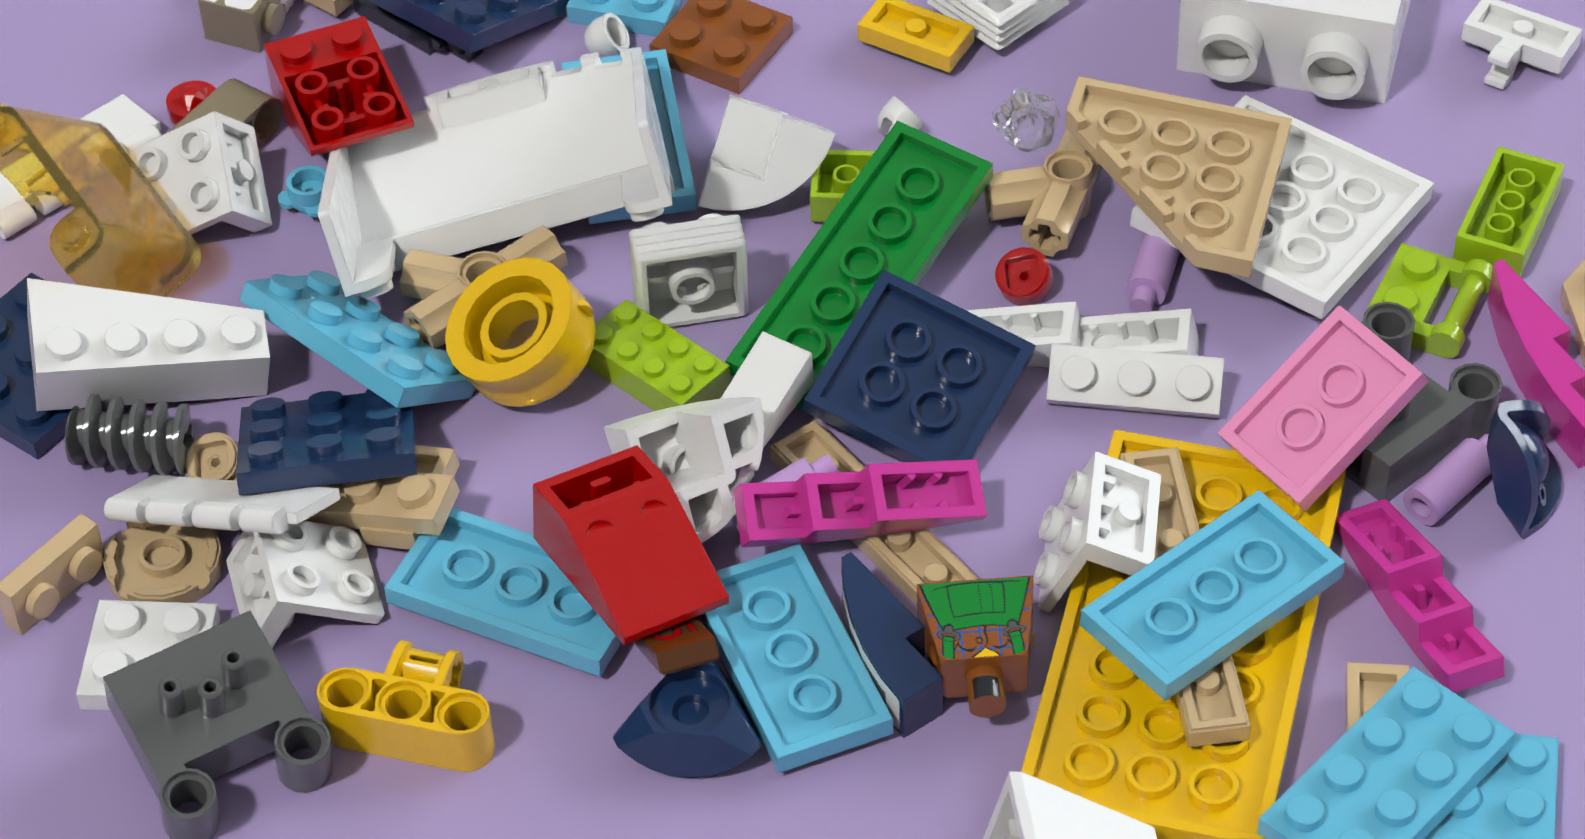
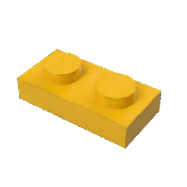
(916, 33)

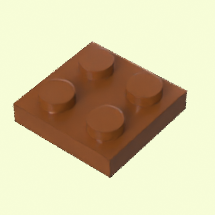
(723, 40)

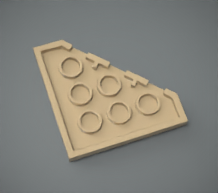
(1188, 165)

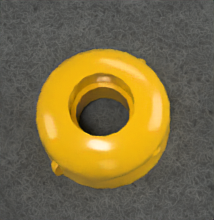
(501, 313)

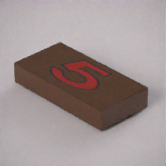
(679, 647)

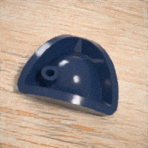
(1522, 465)
(690, 725)

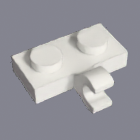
(1517, 36)

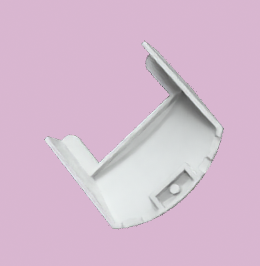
(497, 165)

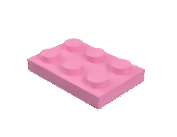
(1322, 407)

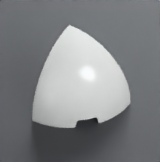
(760, 156)
(701, 451)

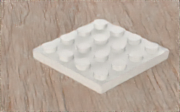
(1326, 217)

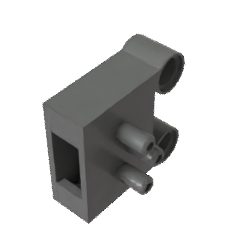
(1430, 422)
(210, 711)

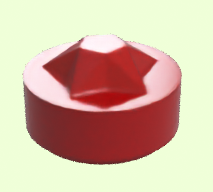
(185, 98)
(1024, 276)

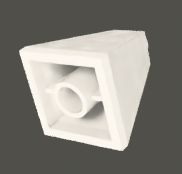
(1044, 811)

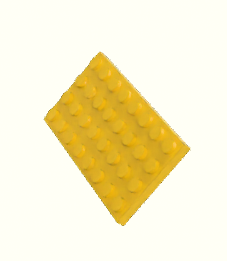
(1123, 743)

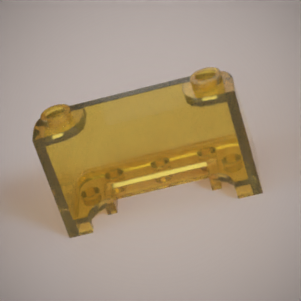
(120, 224)

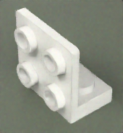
(208, 173)
(1104, 519)
(304, 571)

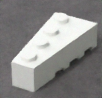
(140, 347)

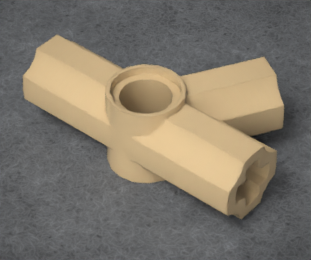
(1048, 195)
(443, 278)

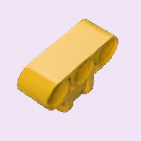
(409, 711)

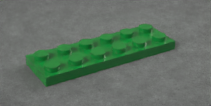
(889, 220)

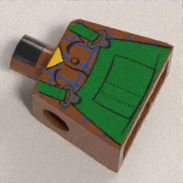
(979, 637)

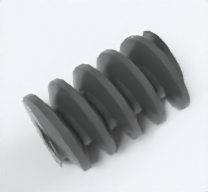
(129, 437)

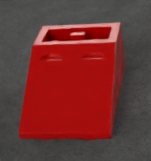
(335, 87)
(626, 544)

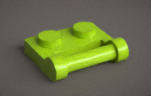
(1418, 281)

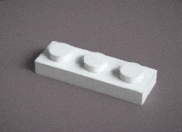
(1135, 380)

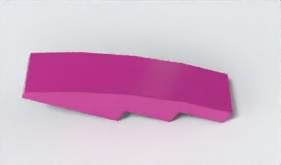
(1536, 352)
(859, 503)
(1416, 596)

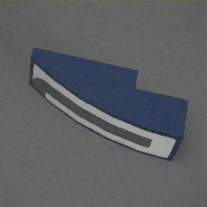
(891, 648)

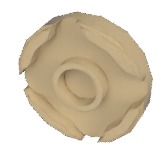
(163, 563)

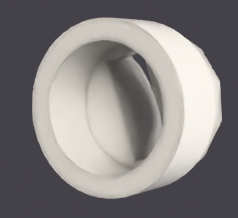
(606, 36)
(896, 111)

